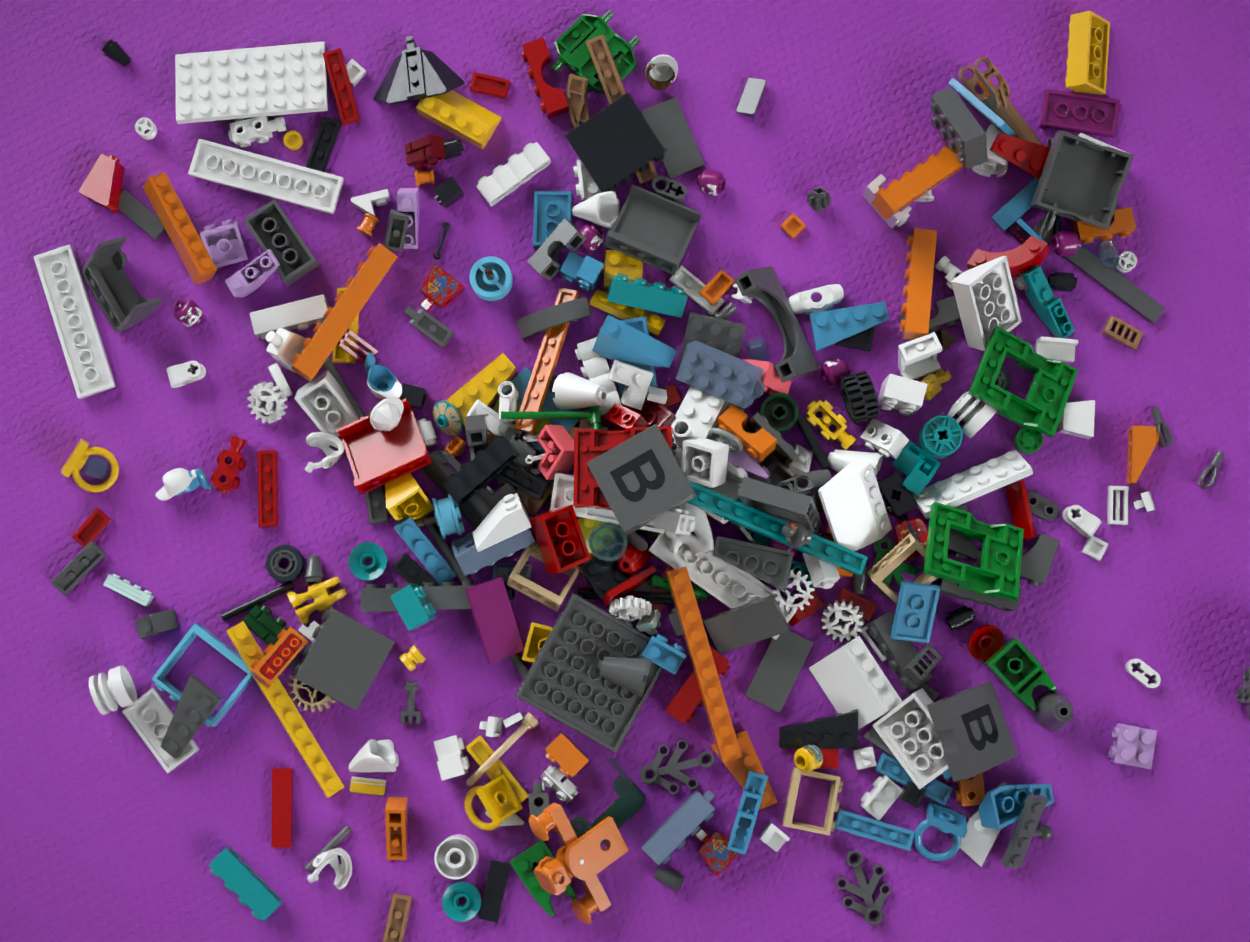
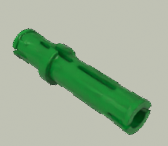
(662, 583)

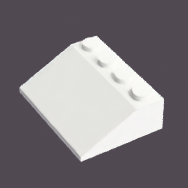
(986, 301)
(855, 506)
(855, 682)
(913, 738)

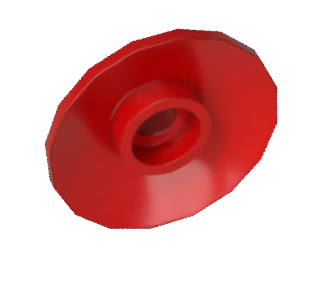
(985, 642)

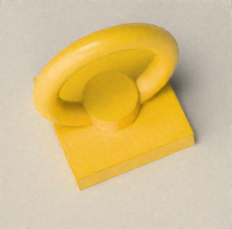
(77, 460)
(498, 801)

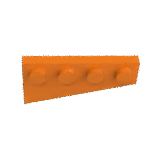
(749, 761)

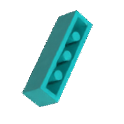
(646, 295)
(245, 883)

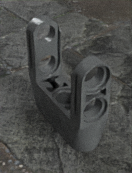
(815, 481)

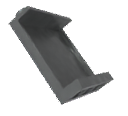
(653, 229)
(342, 658)

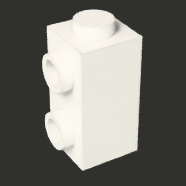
(821, 573)

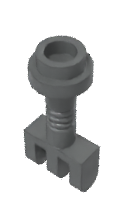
(411, 687)

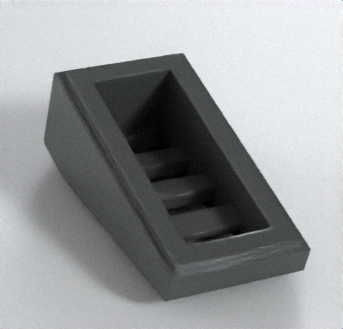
(913, 673)

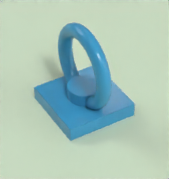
(946, 821)

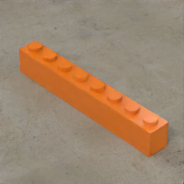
(344, 312)

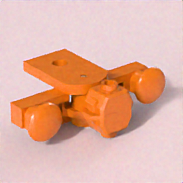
(577, 858)

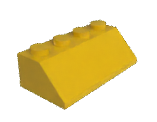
(1087, 53)
(460, 117)

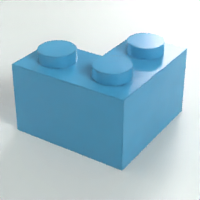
(582, 271)

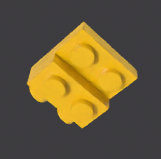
(620, 263)

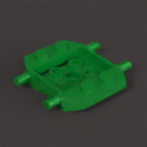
(576, 56)

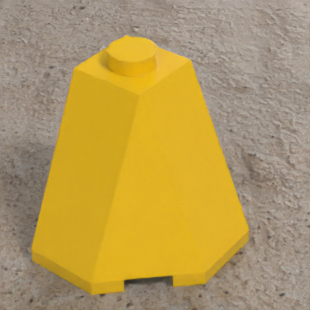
(406, 498)

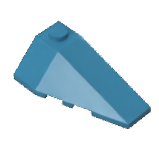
(628, 344)
(1005, 803)

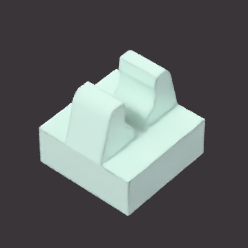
(650, 623)

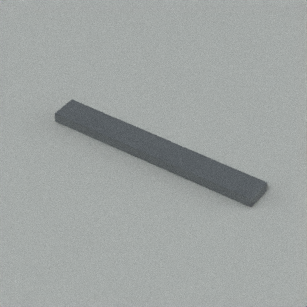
(1113, 282)

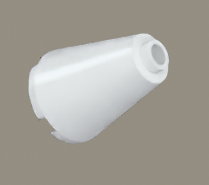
(995, 163)
(576, 392)
(841, 458)

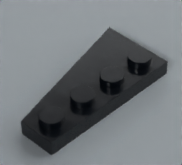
(829, 732)

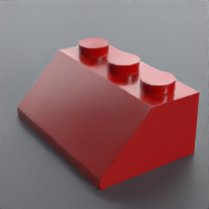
(560, 539)

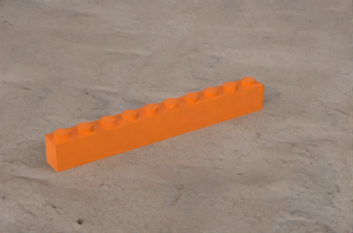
(703, 664)

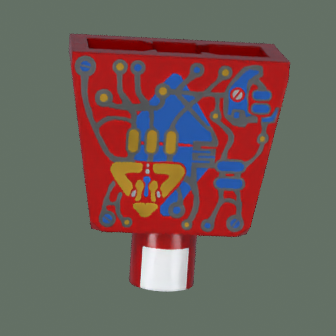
(439, 289)
(715, 850)

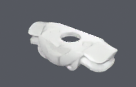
(830, 295)

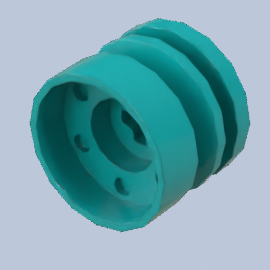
(929, 436)

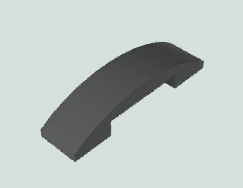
(553, 316)

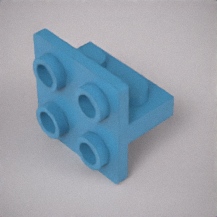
(664, 653)

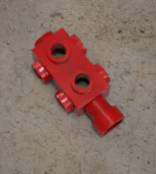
(231, 470)

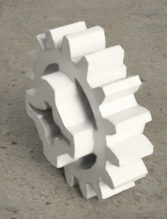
(267, 402)
(805, 594)
(630, 608)
(838, 627)

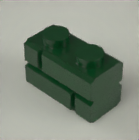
(264, 624)

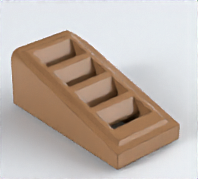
(1126, 327)

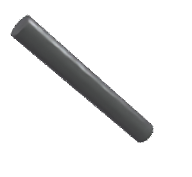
(331, 845)

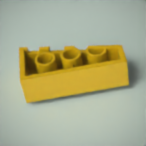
(483, 386)

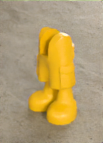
(322, 598)

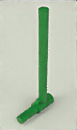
(593, 415)

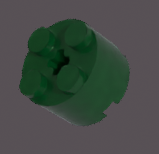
(786, 406)

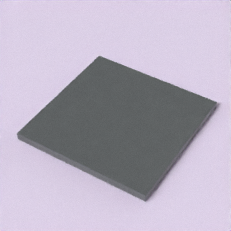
(566, 679)

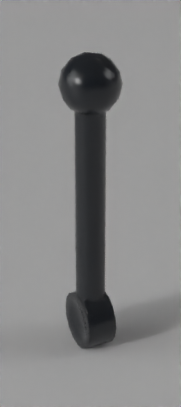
(446, 226)

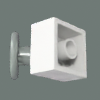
(706, 460)

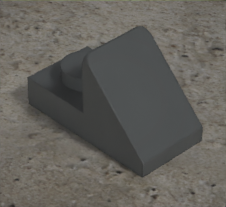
(156, 623)

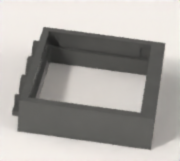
(780, 503)

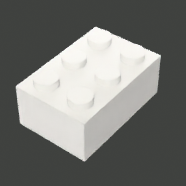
(901, 394)

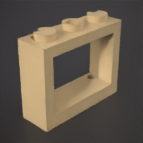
(893, 560)
(534, 590)
(832, 806)

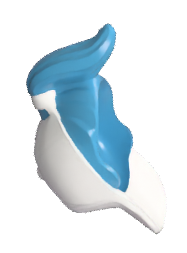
(381, 380)
(180, 481)

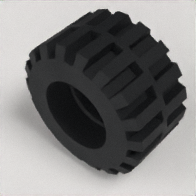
(859, 397)

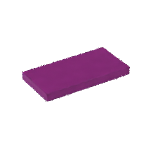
(1079, 113)
(494, 619)

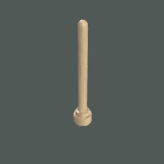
(528, 723)

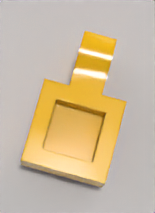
(934, 382)

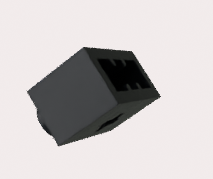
(905, 498)

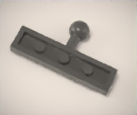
(1025, 830)

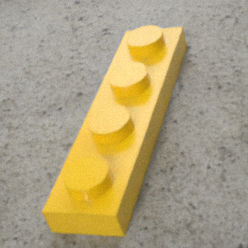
(625, 312)
(481, 752)

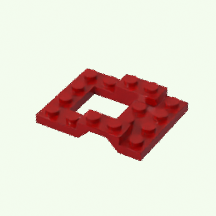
(589, 445)

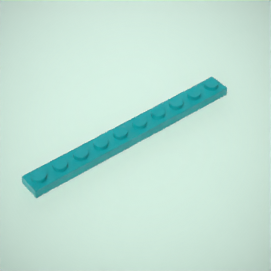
(772, 528)

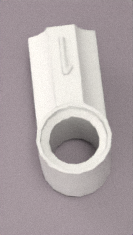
(507, 402)

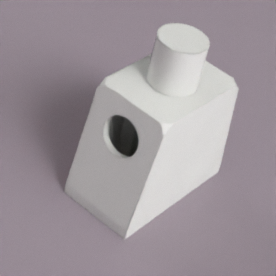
(284, 346)
(1078, 419)

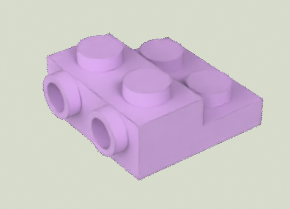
(224, 243)
(1133, 746)

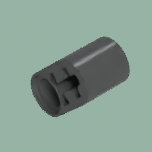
(675, 187)

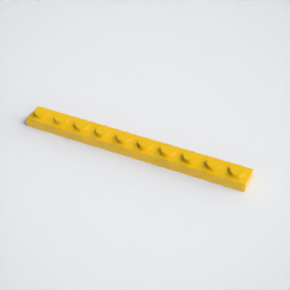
(288, 714)

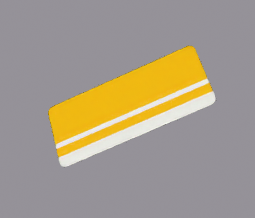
(367, 785)

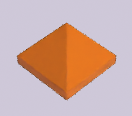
(456, 446)

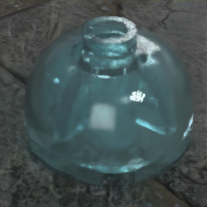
(608, 542)

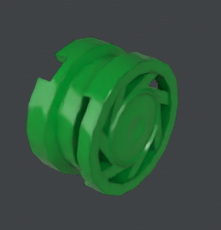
(1028, 441)

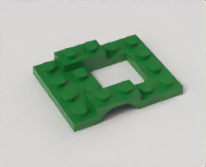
(1046, 394)
(999, 559)

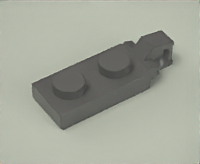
(429, 326)

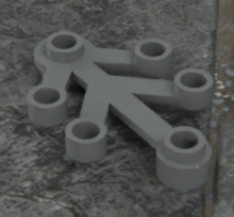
(673, 768)
(865, 891)

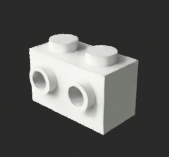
(884, 438)
(676, 521)

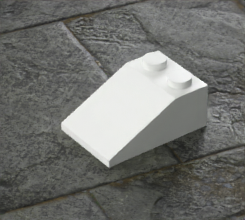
(326, 403)
(502, 522)

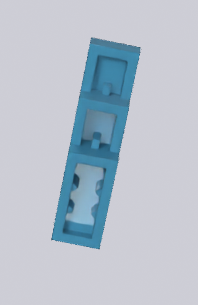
(747, 812)

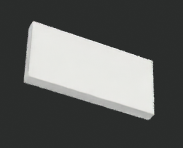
(151, 720)

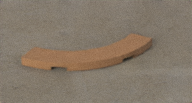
(577, 99)

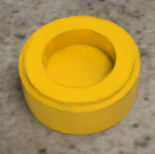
(293, 140)

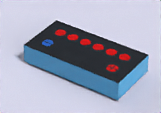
(1022, 231)

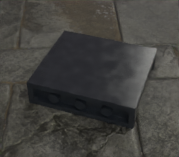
(616, 144)

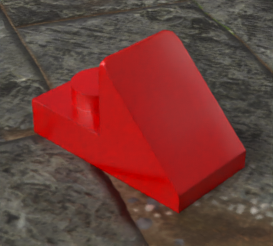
(815, 604)

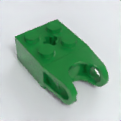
(1024, 677)
(524, 864)

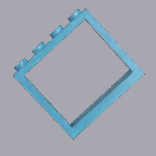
(198, 629)

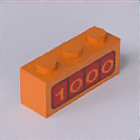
(278, 656)

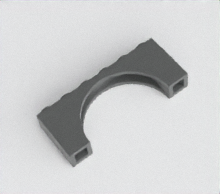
(766, 288)
(1034, 562)

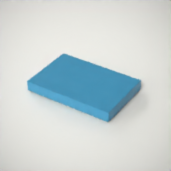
(549, 212)
(915, 612)

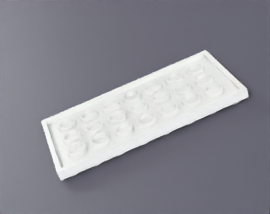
(250, 82)

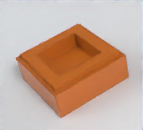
(792, 226)

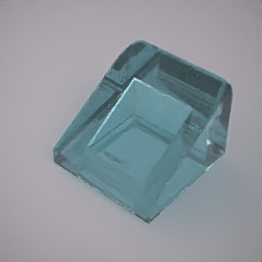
(757, 349)
(95, 467)

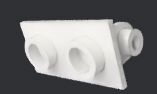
(564, 791)

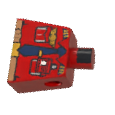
(915, 527)

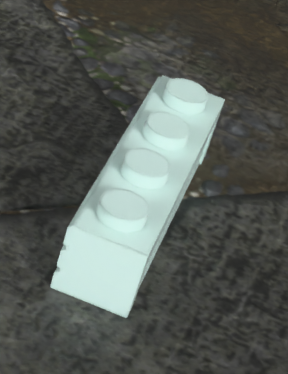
(128, 590)

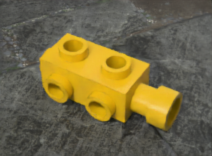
(828, 419)

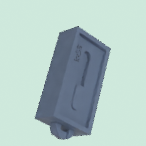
(721, 374)
(471, 560)
(679, 826)

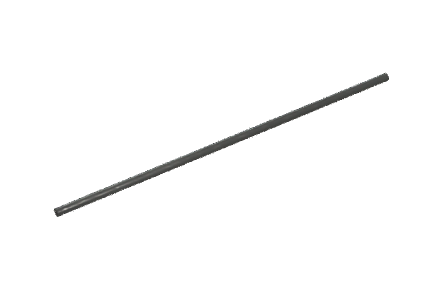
(433, 529)

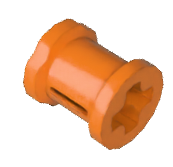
(425, 177)
(368, 224)

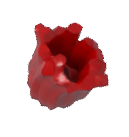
(634, 559)

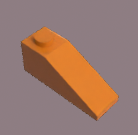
(1140, 447)
(396, 827)

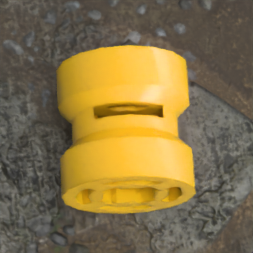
(412, 658)

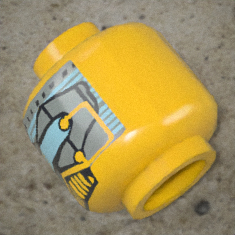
(808, 758)

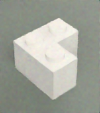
(635, 380)
(451, 757)

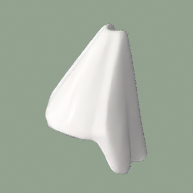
(599, 209)
(375, 757)

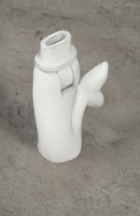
(703, 538)

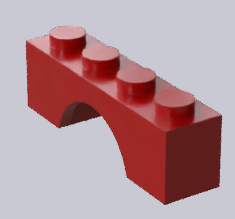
(553, 99)

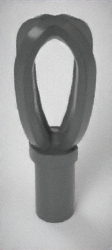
(1160, 423)
(1215, 465)

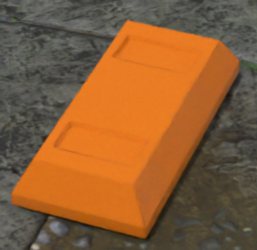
(717, 287)

